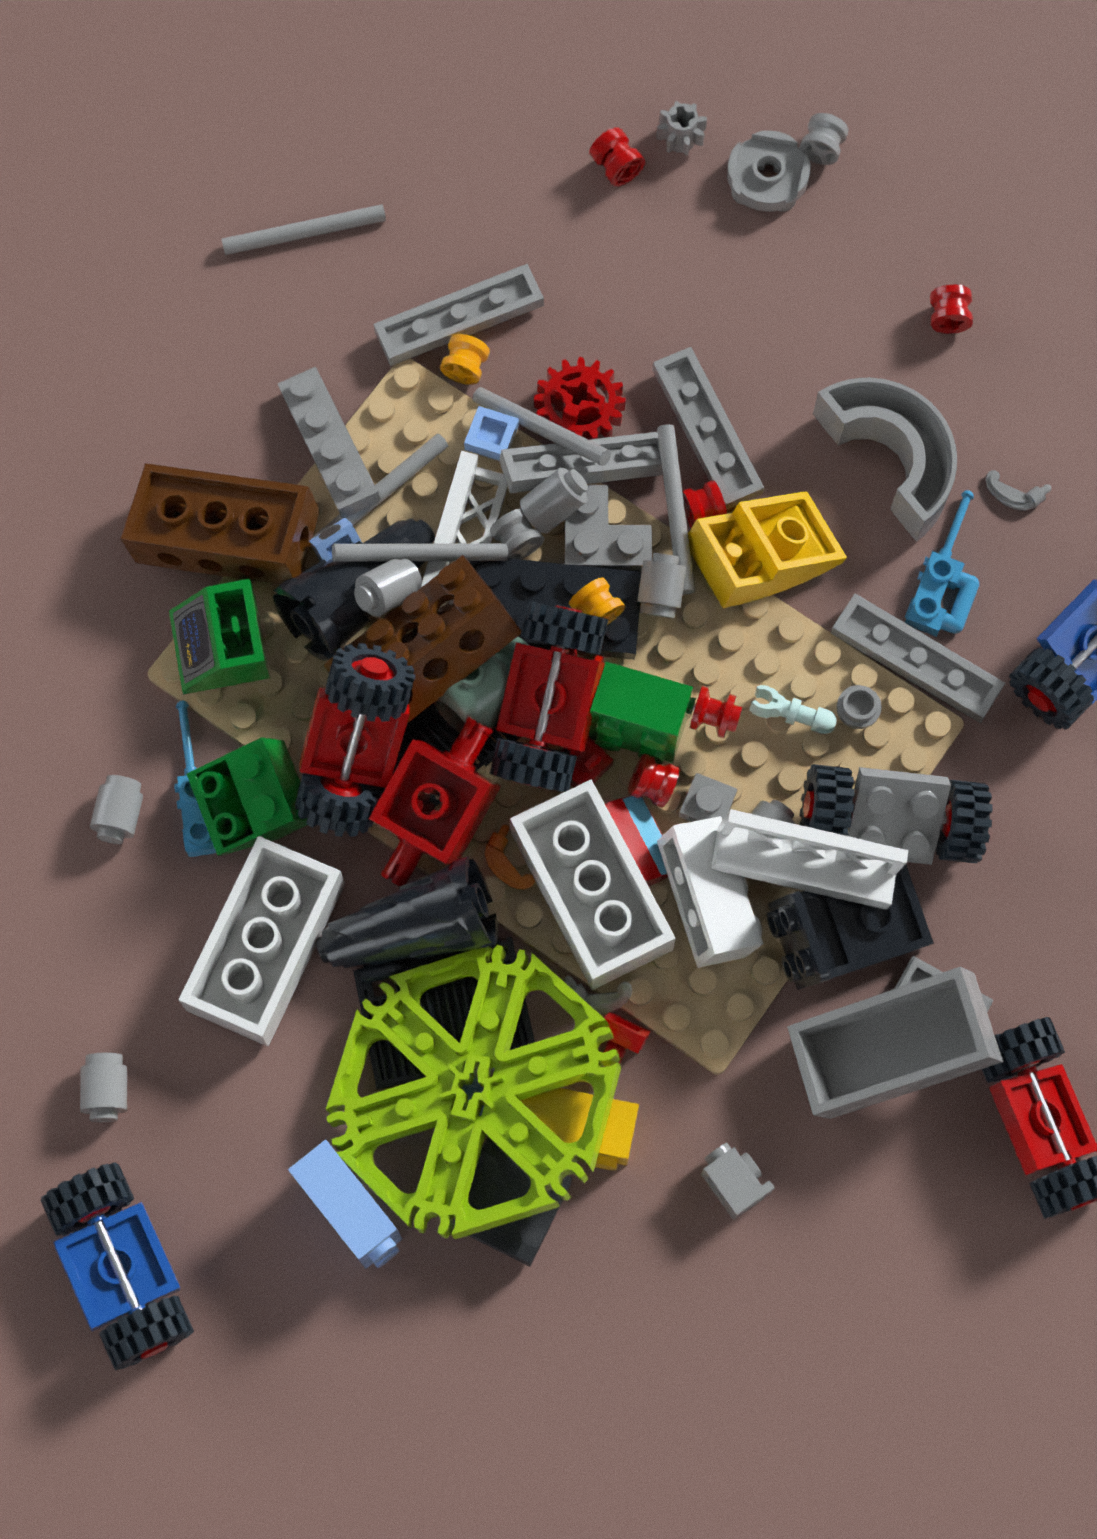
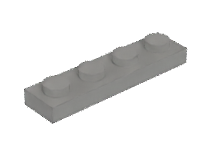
(458, 313)
(707, 427)
(329, 442)
(630, 458)
(917, 658)

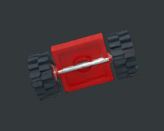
(549, 697)
(353, 738)
(1044, 1117)

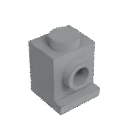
(735, 1180)

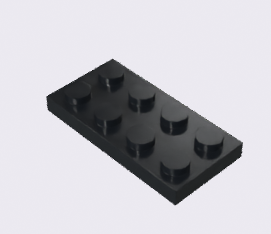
(554, 584)

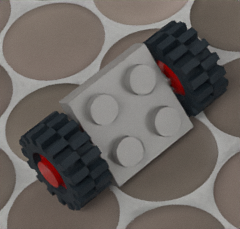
(901, 811)

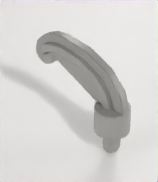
(1012, 497)
(602, 1002)

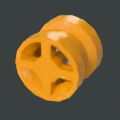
(464, 359)
(597, 601)

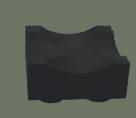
(500, 1181)

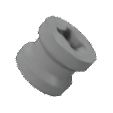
(824, 138)
(517, 533)

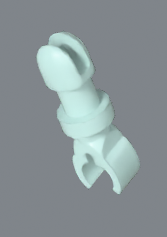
(820, 720)

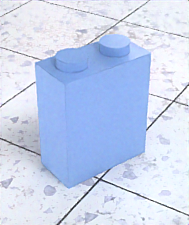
(347, 1205)

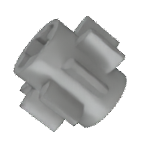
(681, 127)

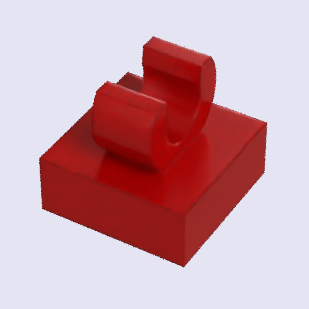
(589, 763)
(626, 1035)

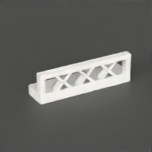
(456, 503)
(807, 859)

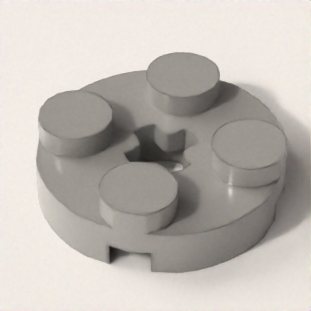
(766, 193)

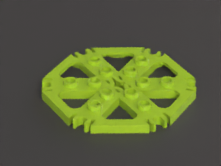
(443, 1105)

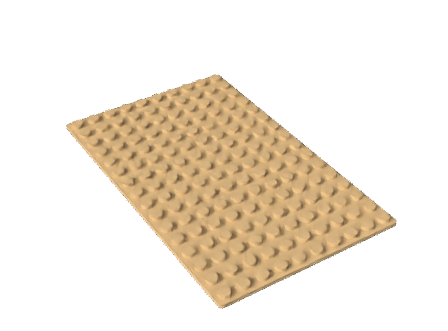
(727, 649)

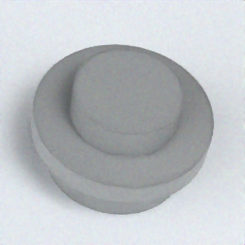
(858, 707)

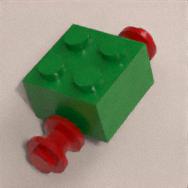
(650, 712)

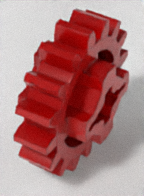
(579, 384)

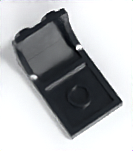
(837, 936)

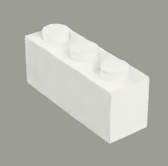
(709, 901)

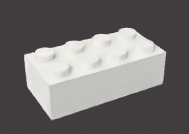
(592, 884)
(262, 941)

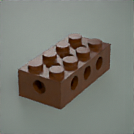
(220, 524)
(440, 631)

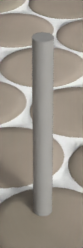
(303, 229)
(543, 427)
(399, 476)
(675, 502)
(419, 552)

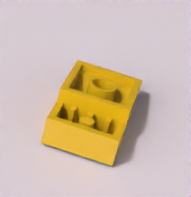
(763, 548)

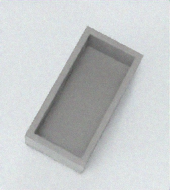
(894, 1043)

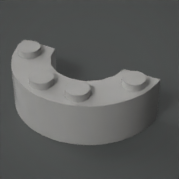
(910, 428)

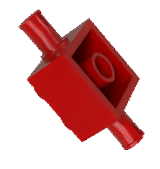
(410, 815)

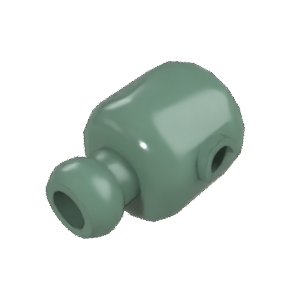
(479, 693)

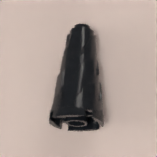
(322, 598)
(419, 921)

